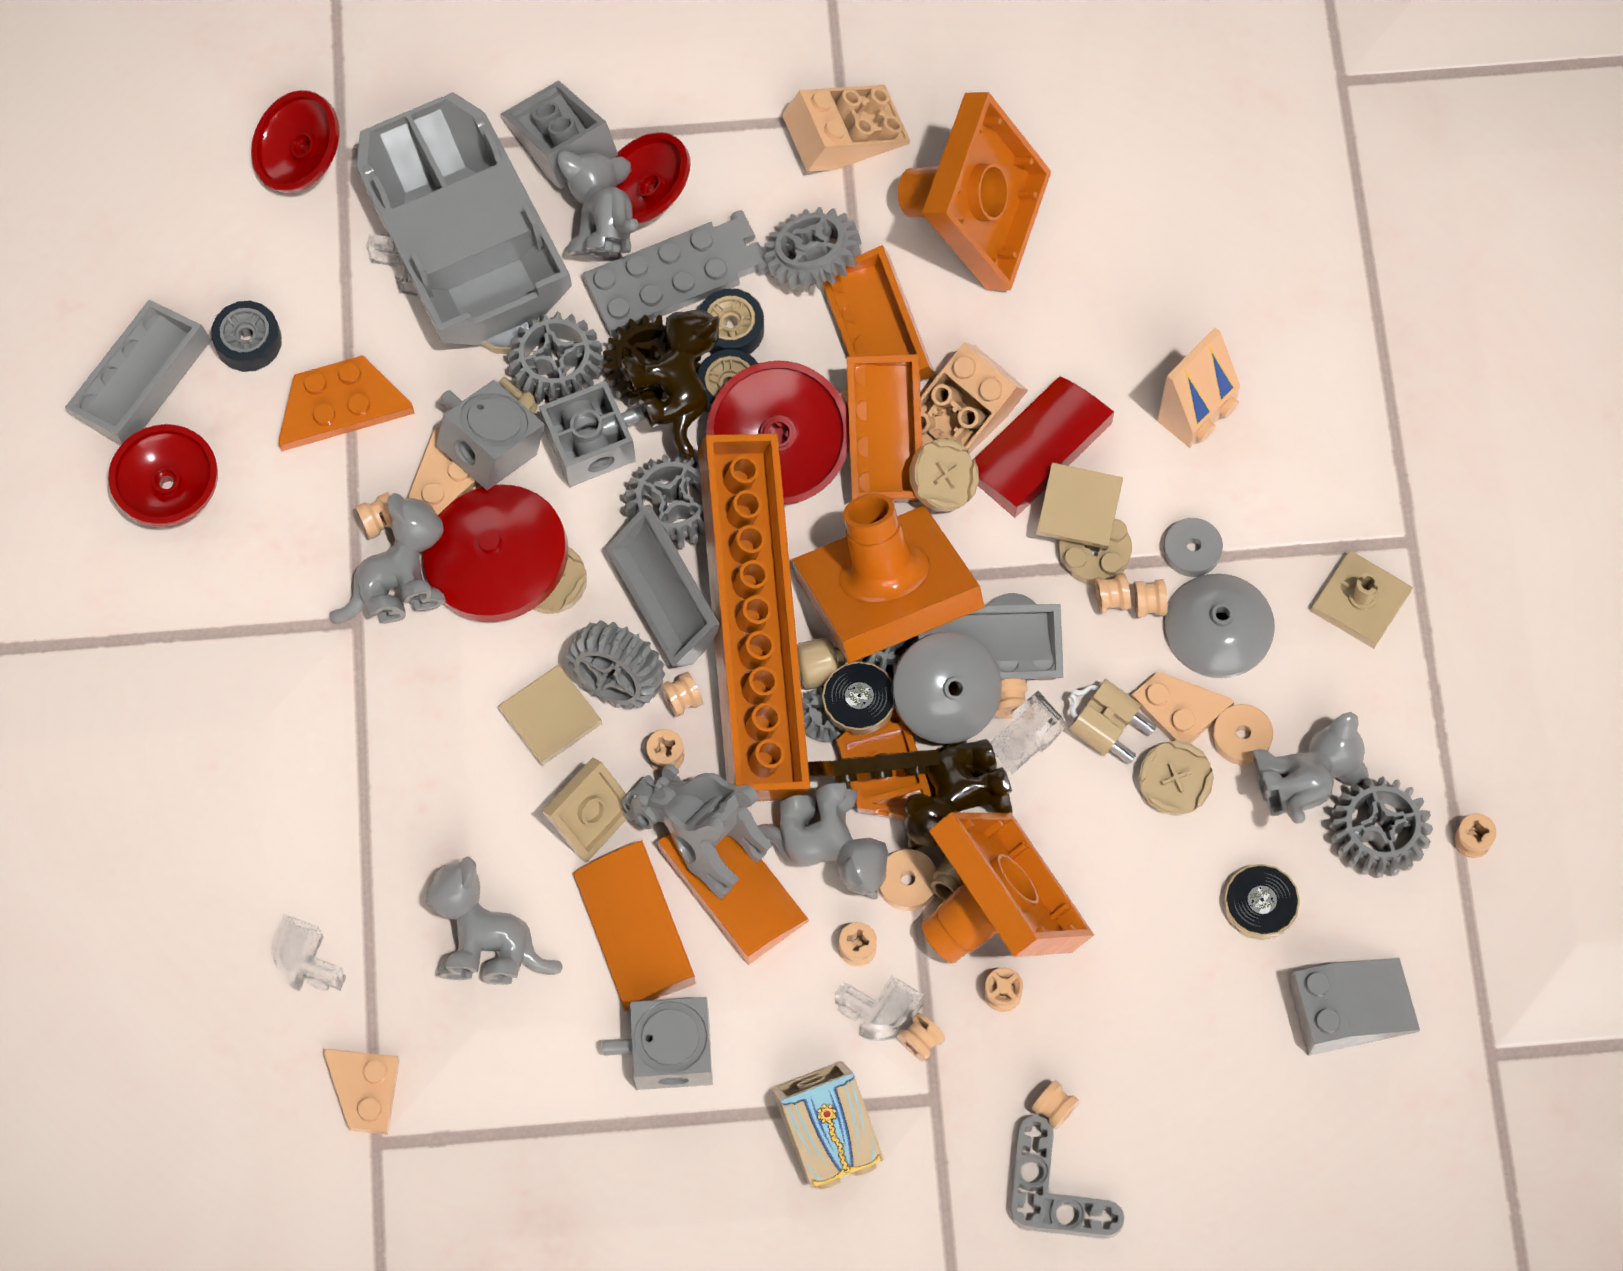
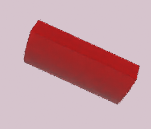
(1049, 431)

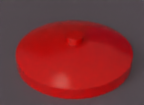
(800, 409)
(497, 553)

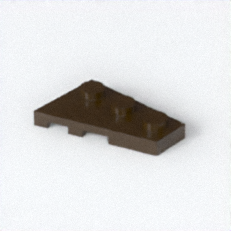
(879, 765)

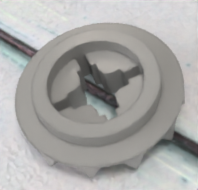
(813, 718)

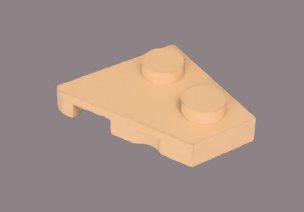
(440, 478)
(1180, 707)
(364, 1088)

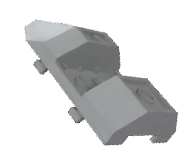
(460, 220)

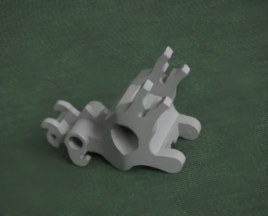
(698, 818)

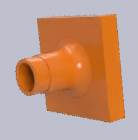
(981, 191)
(886, 578)
(1003, 892)

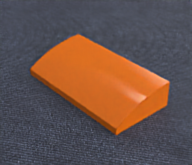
(875, 311)
(883, 424)
(757, 908)
(634, 925)

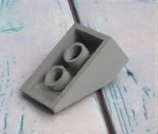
(558, 122)
(1352, 1004)

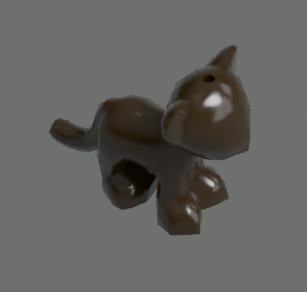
(688, 337)
(957, 789)

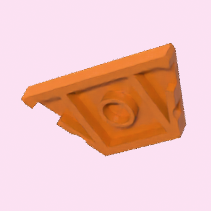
(339, 401)
(884, 795)

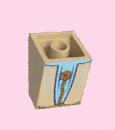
(828, 1125)

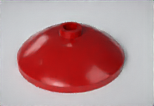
(295, 141)
(657, 173)
(161, 456)

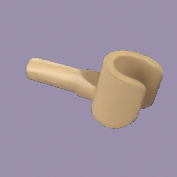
(524, 398)

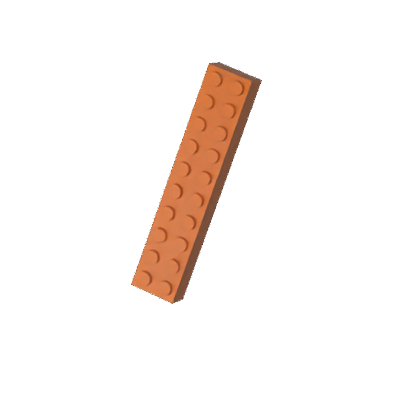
(755, 614)

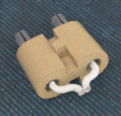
(1106, 717)

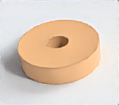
(1242, 718)
(908, 896)

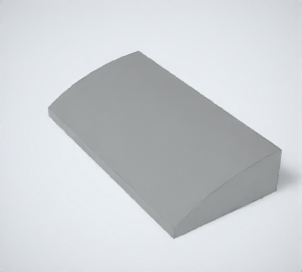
(138, 372)
(663, 588)
(1019, 638)

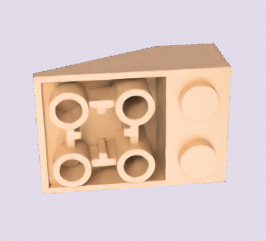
(843, 125)
(968, 399)

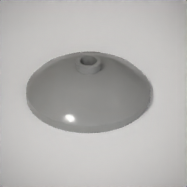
(1214, 645)
(923, 682)

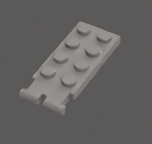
(675, 272)

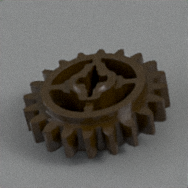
(643, 343)

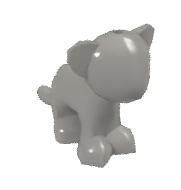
(606, 209)
(415, 530)
(1306, 779)
(859, 861)
(457, 896)

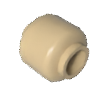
(818, 661)

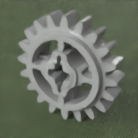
(815, 256)

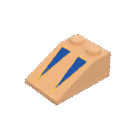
(1199, 391)

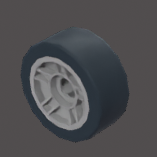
(242, 320)

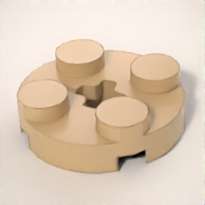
(1106, 565)

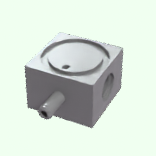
(489, 433)
(589, 433)
(668, 1043)

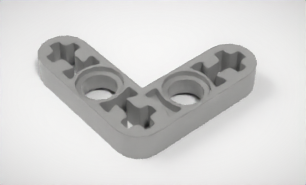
(1050, 1203)

